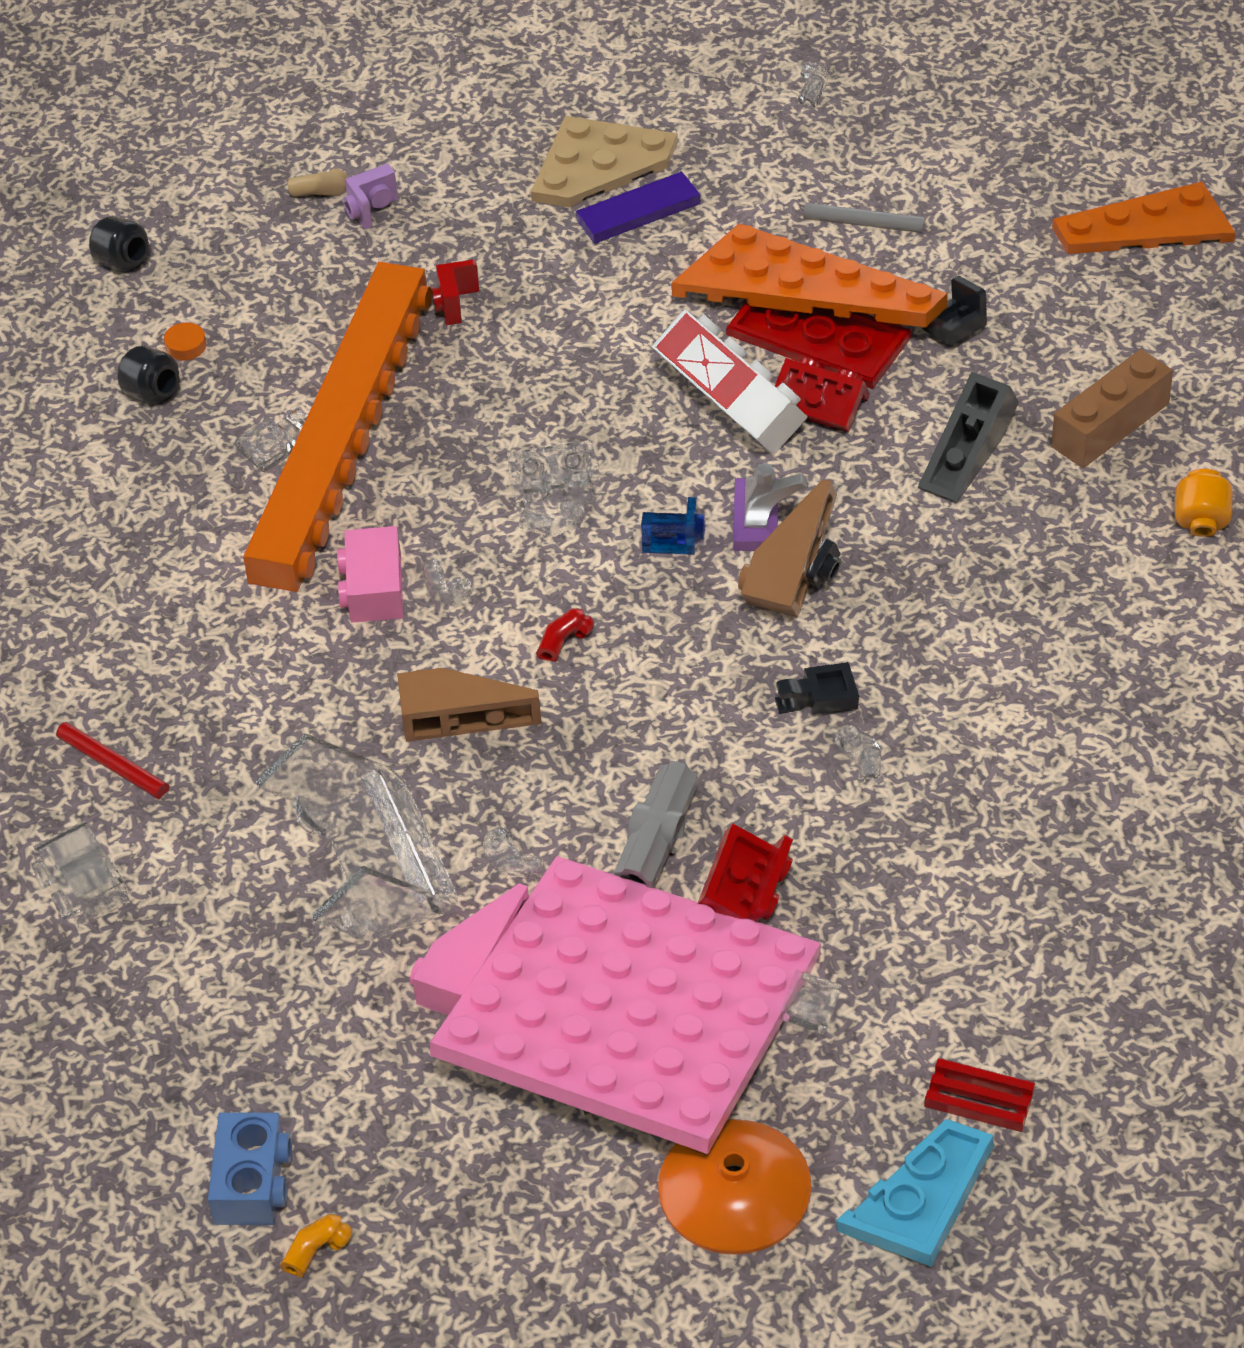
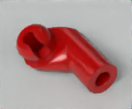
(558, 630)

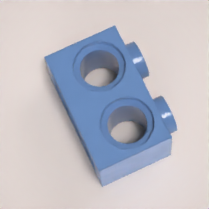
(240, 1169)

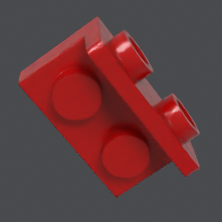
(825, 395)

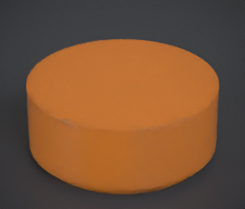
(185, 341)

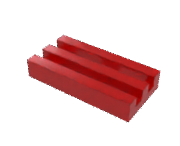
(982, 1087)

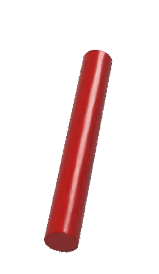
(112, 760)

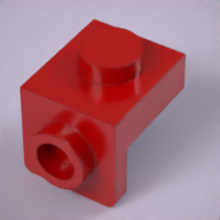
(452, 281)

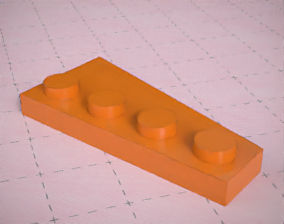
(1169, 216)

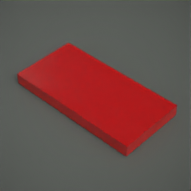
(833, 341)

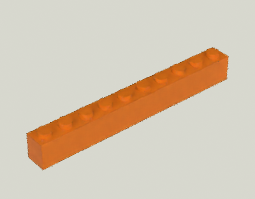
(337, 428)

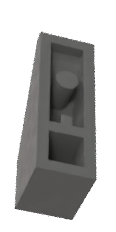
(969, 436)

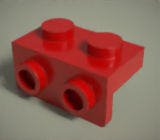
(746, 875)

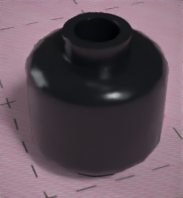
(118, 243)
(148, 375)

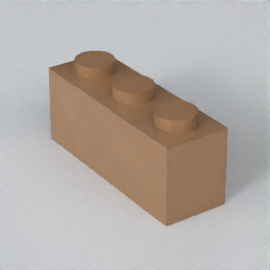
(1111, 408)

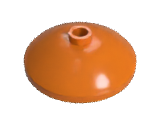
(738, 1208)

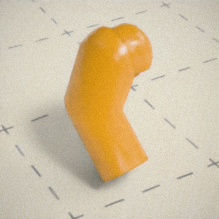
(310, 1238)

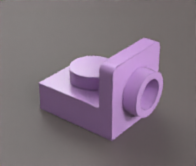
(369, 191)

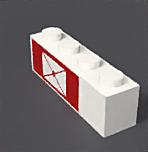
(730, 381)

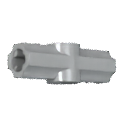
(657, 824)

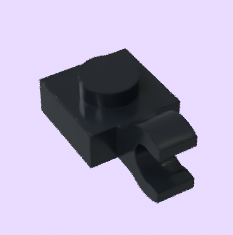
(824, 687)

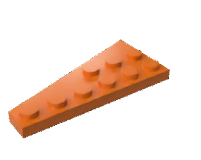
(797, 278)

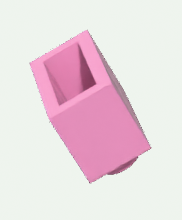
(372, 574)

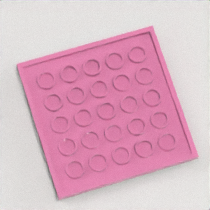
(626, 1003)

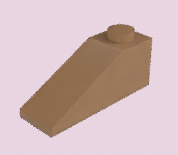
(780, 564)
(459, 703)

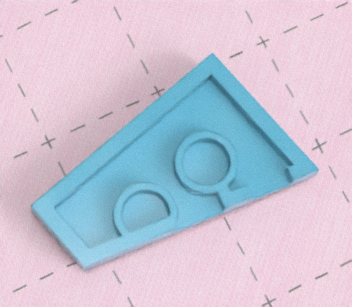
(924, 1196)

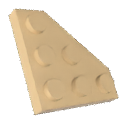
(599, 157)

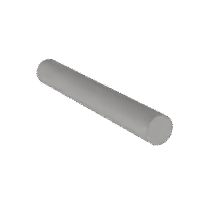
(863, 217)

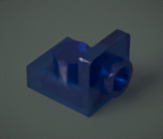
(673, 531)

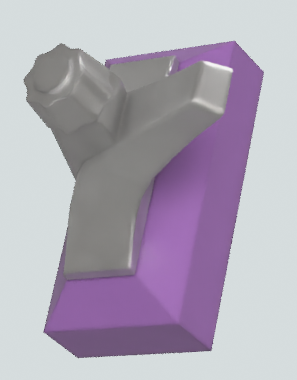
(757, 505)

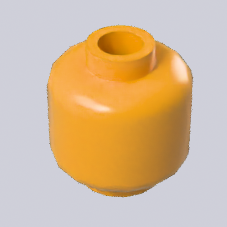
(1203, 502)

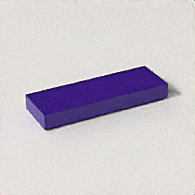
(638, 207)

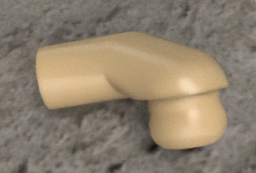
(322, 183)

